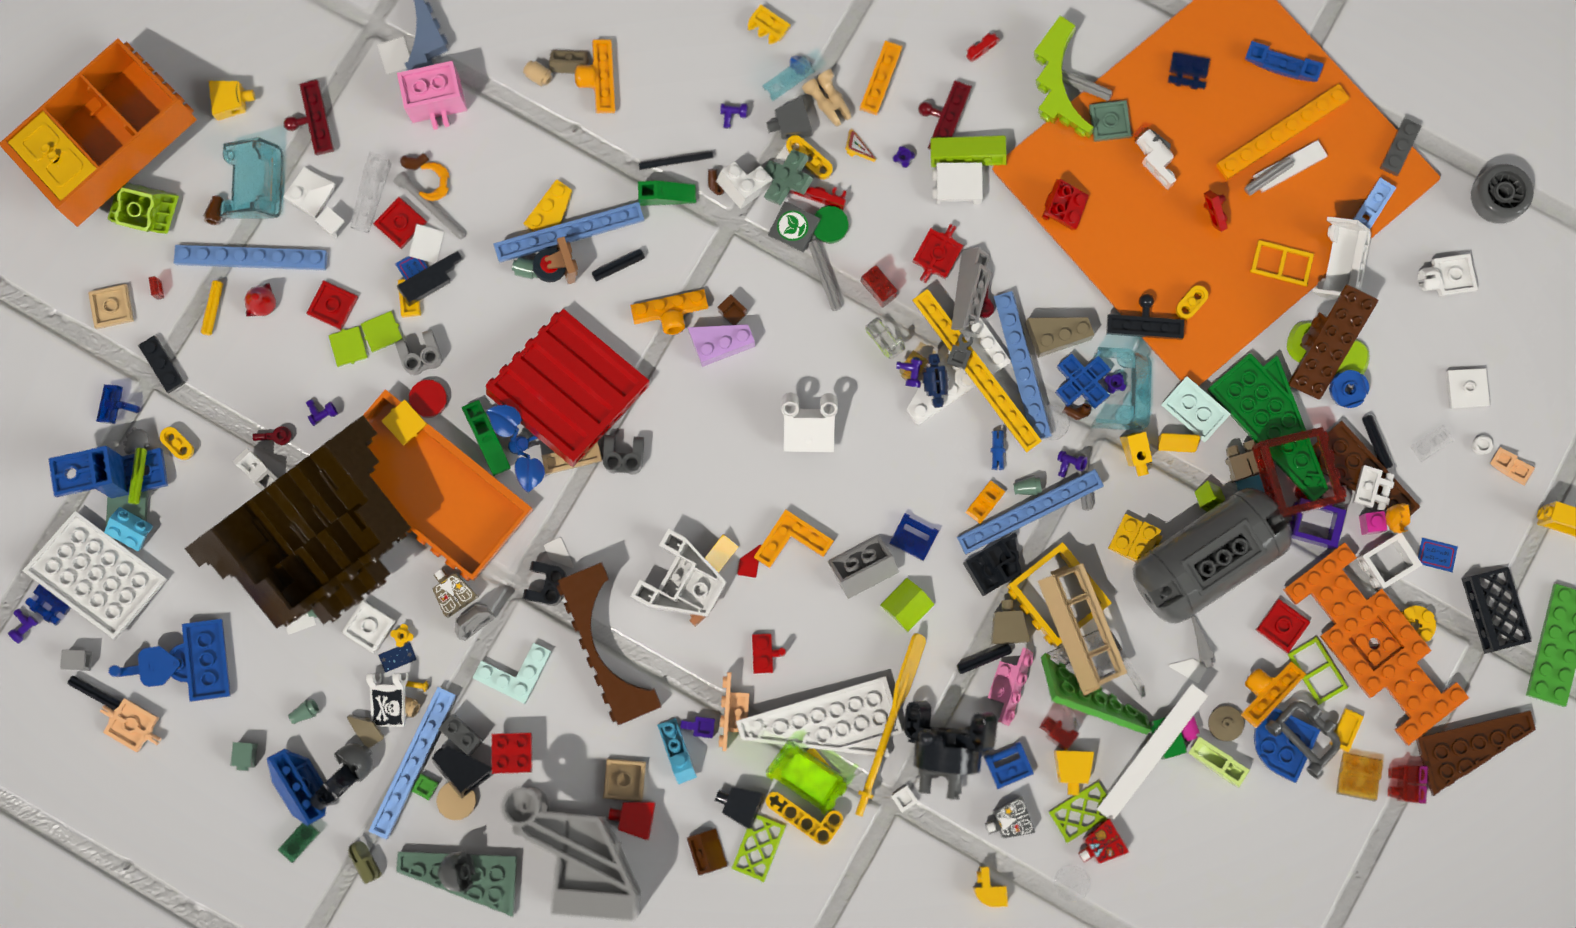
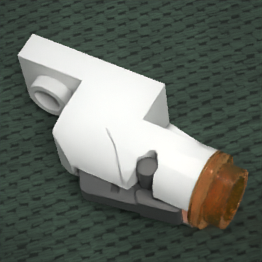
(1157, 156)

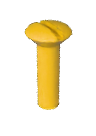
(424, 686)

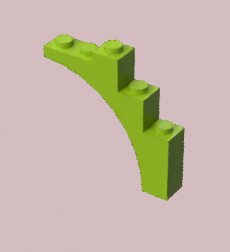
(1057, 104)

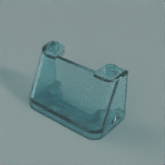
(254, 180)

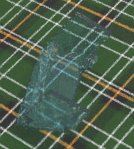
(1137, 414)

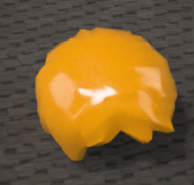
(1398, 517)

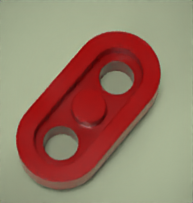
(976, 51)

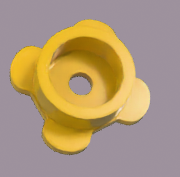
(400, 641)

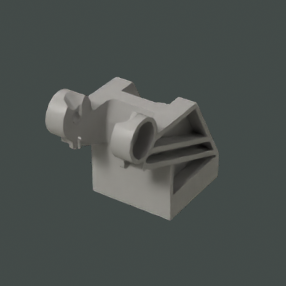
(590, 864)

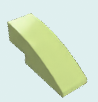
(1219, 762)

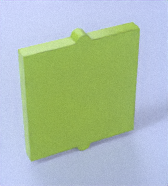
(381, 331)
(348, 346)

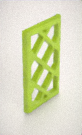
(1067, 805)
(768, 861)

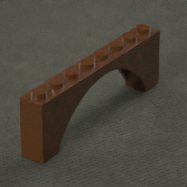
(625, 699)

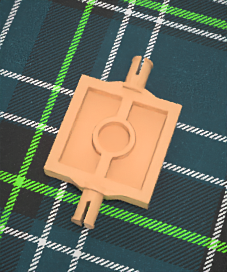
(130, 725)

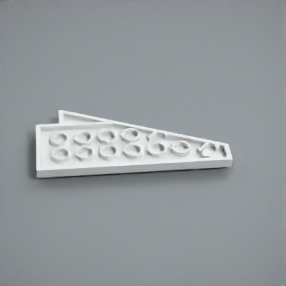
(837, 721)

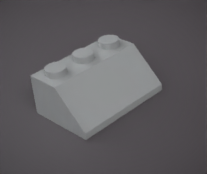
(863, 566)

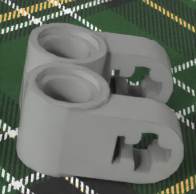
(421, 357)

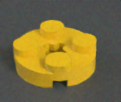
(1426, 621)

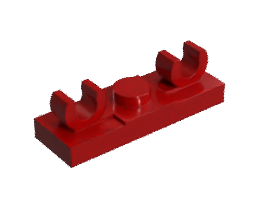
(821, 196)

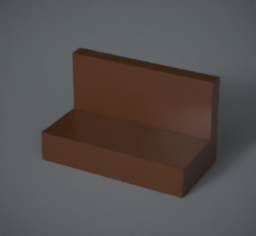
(707, 852)

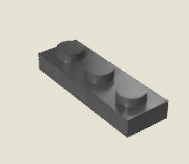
(1400, 147)

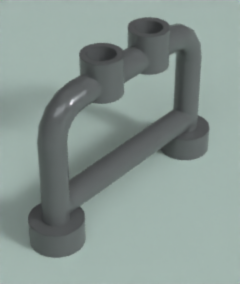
(1326, 727)

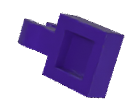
(702, 727)

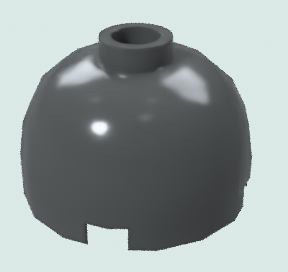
(356, 758)
(456, 871)

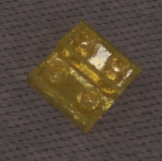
(1359, 776)

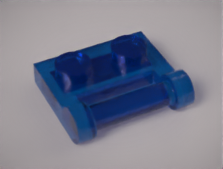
(910, 542)

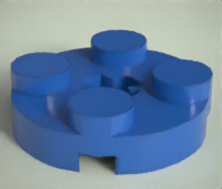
(1357, 394)

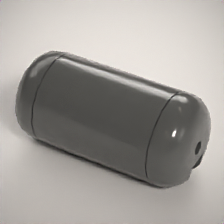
(1212, 555)

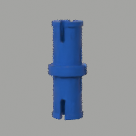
(997, 450)

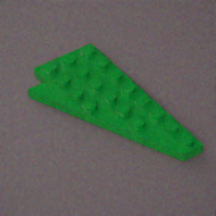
(1266, 410)

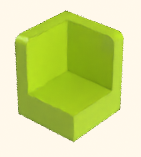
(1209, 496)

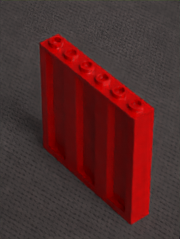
(567, 386)

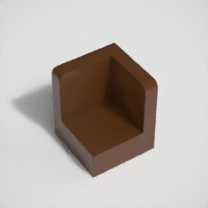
(732, 310)

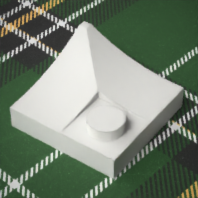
(309, 192)

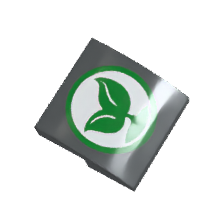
(794, 226)

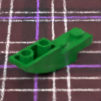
(486, 437)

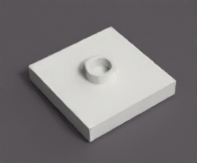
(1468, 388)
(368, 626)

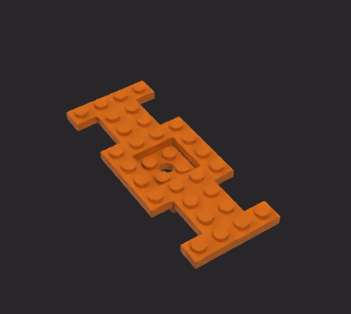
(1388, 664)

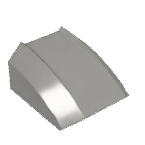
(473, 621)

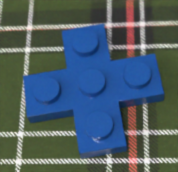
(1083, 381)

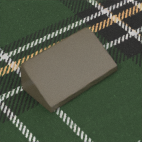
(566, 61)

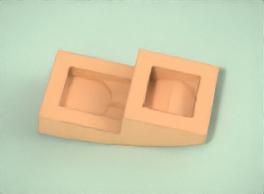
(1511, 466)

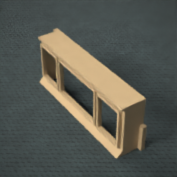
(1070, 632)

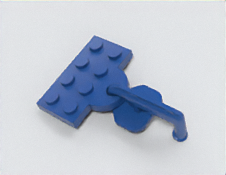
(201, 657)

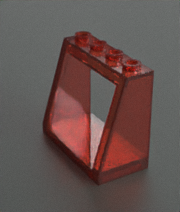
(1271, 482)

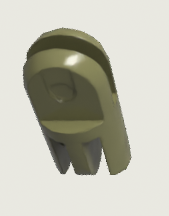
(364, 862)

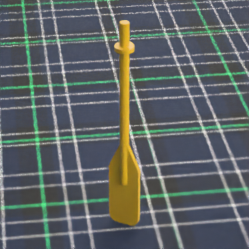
(901, 691)

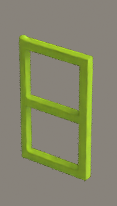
(1329, 663)

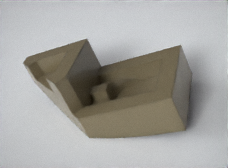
(366, 730)

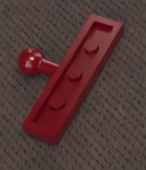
(951, 112)
(315, 118)

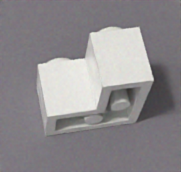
(743, 187)

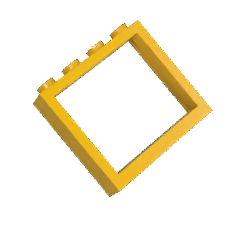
(1027, 608)

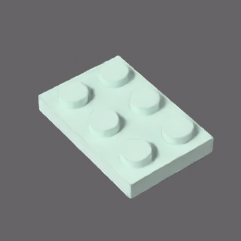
(1195, 409)

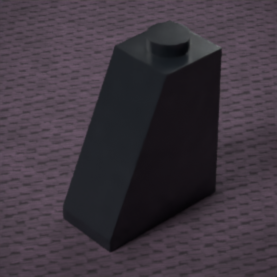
(461, 770)

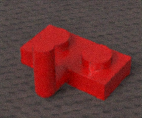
(1213, 205)
(763, 653)

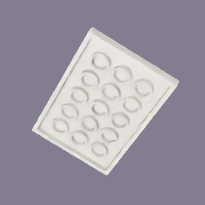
(94, 575)

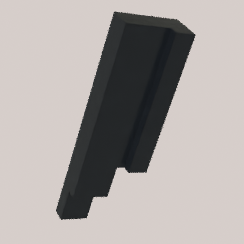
(428, 280)

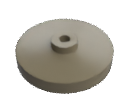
(1226, 723)

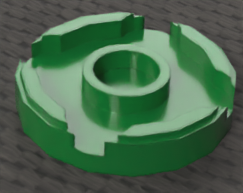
(832, 225)

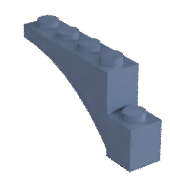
(427, 41)

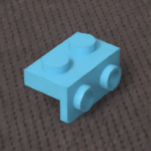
(128, 528)

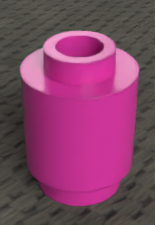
(1190, 730)

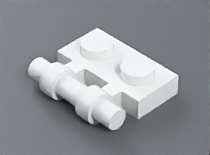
(1368, 486)

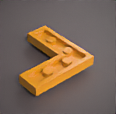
(794, 527)

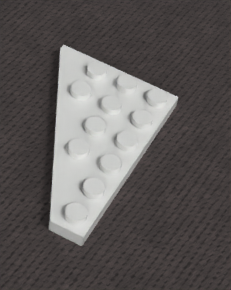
(959, 382)

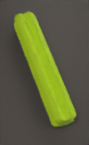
(137, 476)

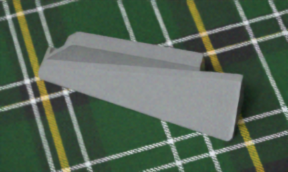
(971, 288)

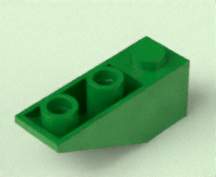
(665, 193)

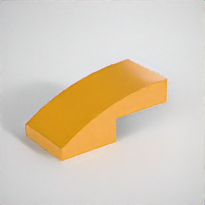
(985, 502)

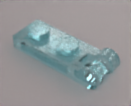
(789, 78)

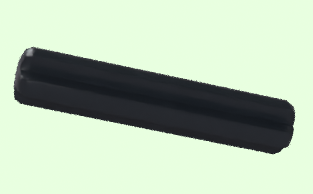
(618, 265)
(1377, 441)
(984, 658)
(93, 692)

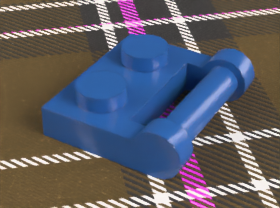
(1011, 771)

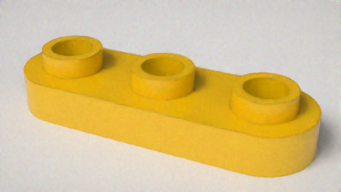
(818, 161)

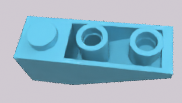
(677, 751)

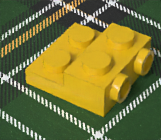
(1134, 538)

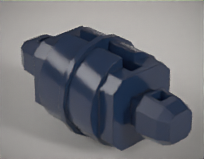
(935, 380)

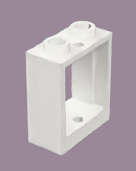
(1405, 552)

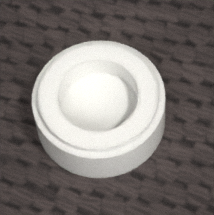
(1482, 445)

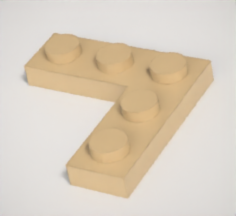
(554, 463)

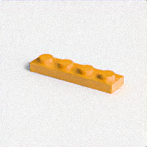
(881, 78)

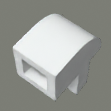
(255, 469)

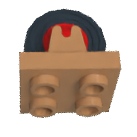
(552, 264)

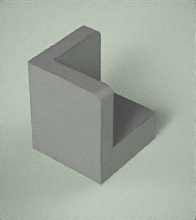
(76, 660)

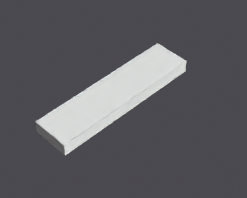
(1302, 160)

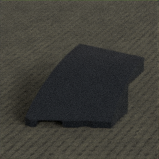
(995, 565)

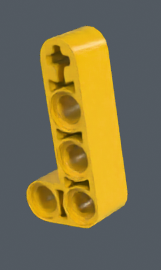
(801, 814)

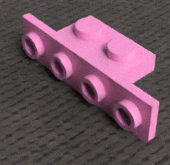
(1009, 683)

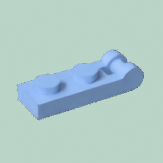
(1375, 202)

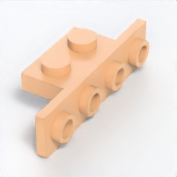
(735, 707)

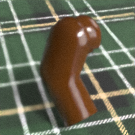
(413, 163)
(712, 184)
(1078, 413)

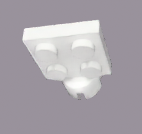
(1449, 276)

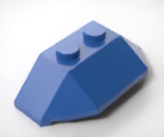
(296, 783)

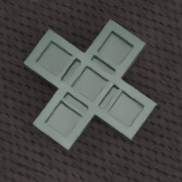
(787, 177)

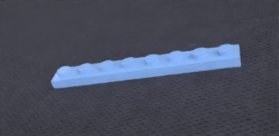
(412, 763)

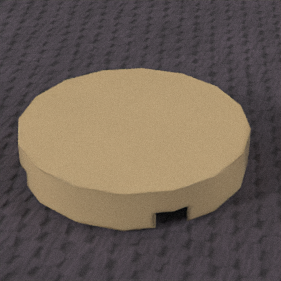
(451, 804)

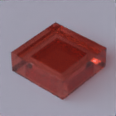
(156, 288)

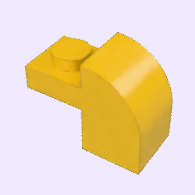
(989, 895)

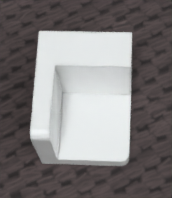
(329, 221)

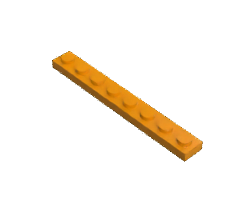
(1282, 132)

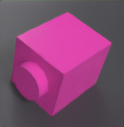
(1373, 523)

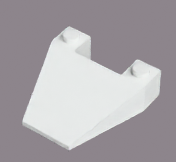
(689, 584)

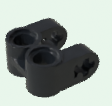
(549, 585)
(333, 788)

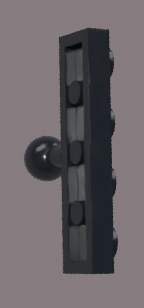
(1145, 325)

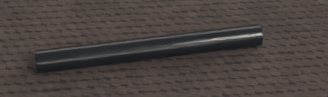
(675, 160)

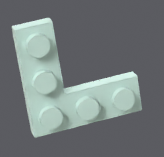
(521, 685)

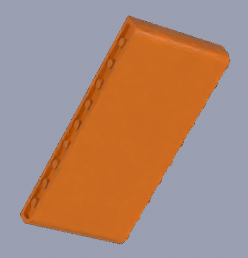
(443, 494)

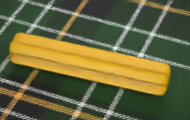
(211, 308)

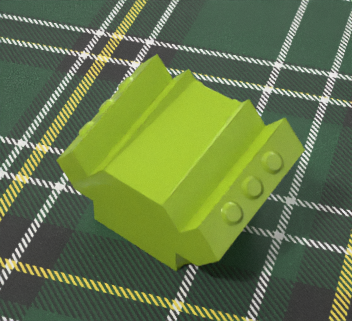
(143, 208)

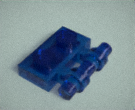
(1188, 65)
(46, 596)

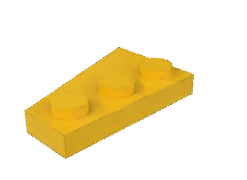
(550, 209)

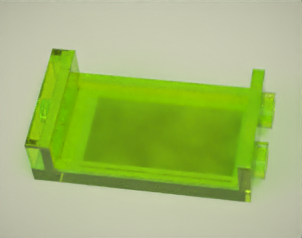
(807, 776)

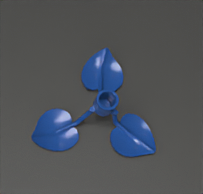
(504, 422)

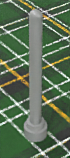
(402, 180)

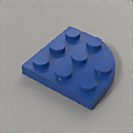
(1279, 752)

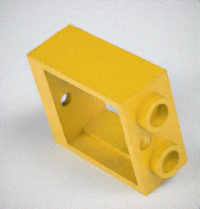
(1558, 517)

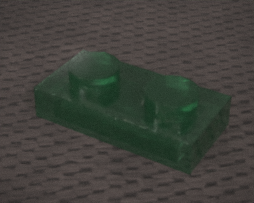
(298, 842)

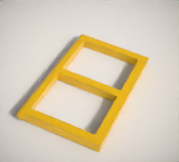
(1285, 249)

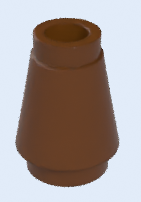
(212, 213)

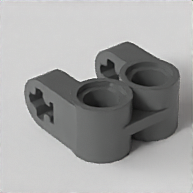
(621, 467)

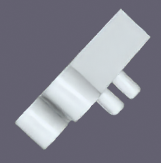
(809, 428)

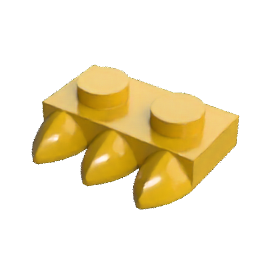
(768, 24)

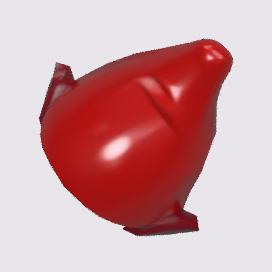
(260, 301)

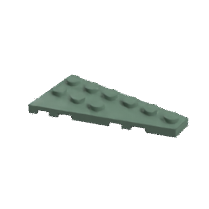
(492, 883)

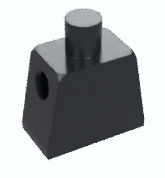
(740, 805)

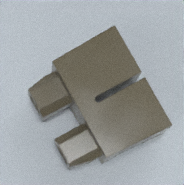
(1241, 465)

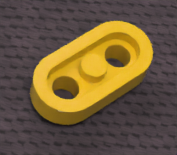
(1191, 302)
(177, 444)

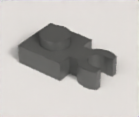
(959, 354)

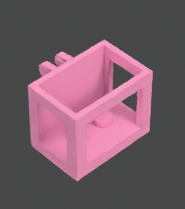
(432, 93)

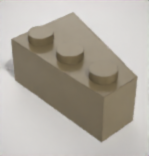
(1058, 333)

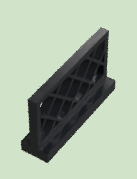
(1483, 617)

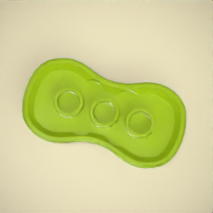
(1356, 359)

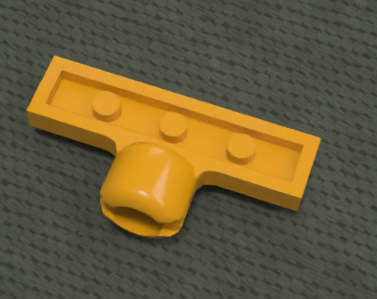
(599, 76)
(670, 310)
(1270, 691)

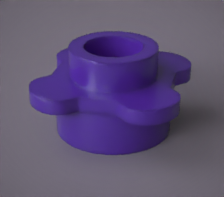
(908, 156)
(1115, 378)

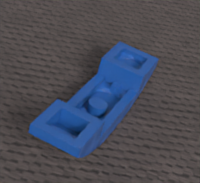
(1283, 64)

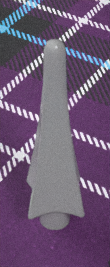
(1204, 650)

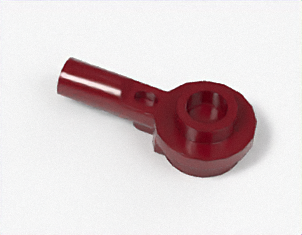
(988, 307)
(280, 436)

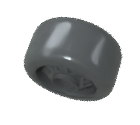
(1513, 186)

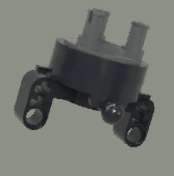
(947, 750)

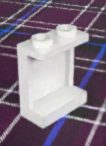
(958, 182)

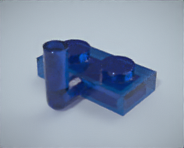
(110, 404)

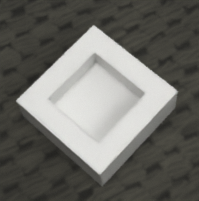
(904, 799)

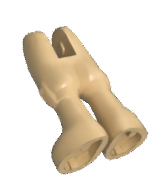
(834, 99)

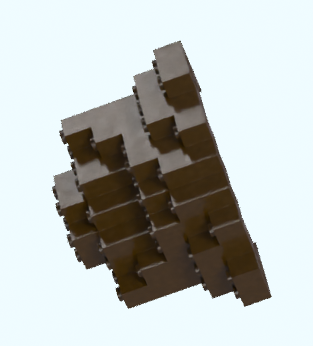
(310, 534)

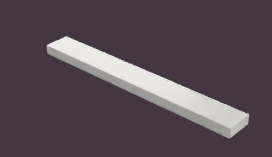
(1152, 752)

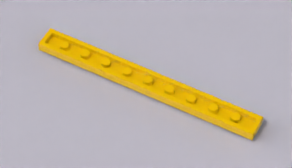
(979, 373)

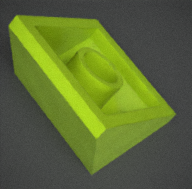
(907, 604)

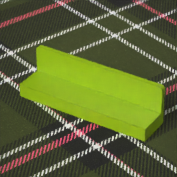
(977, 149)

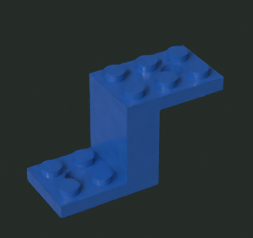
(104, 471)

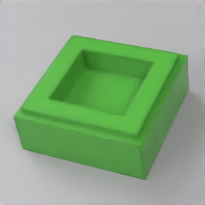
(425, 786)

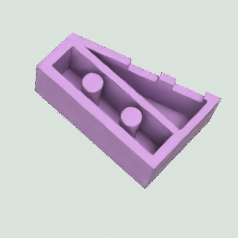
(720, 342)

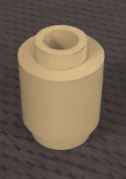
(537, 73)

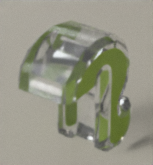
(885, 338)

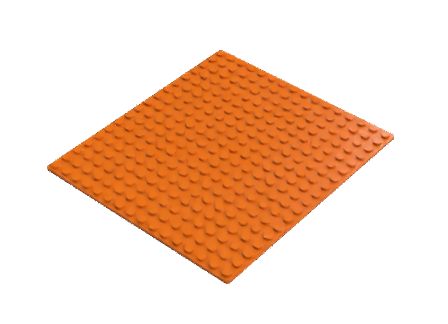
(1162, 240)

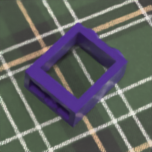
(1334, 532)

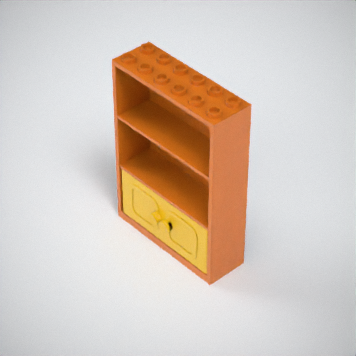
(98, 131)

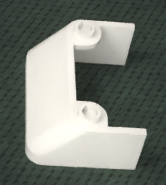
(1347, 257)

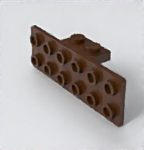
(1331, 340)

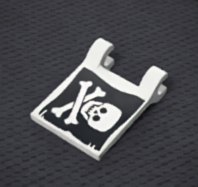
(387, 701)

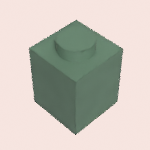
(243, 755)

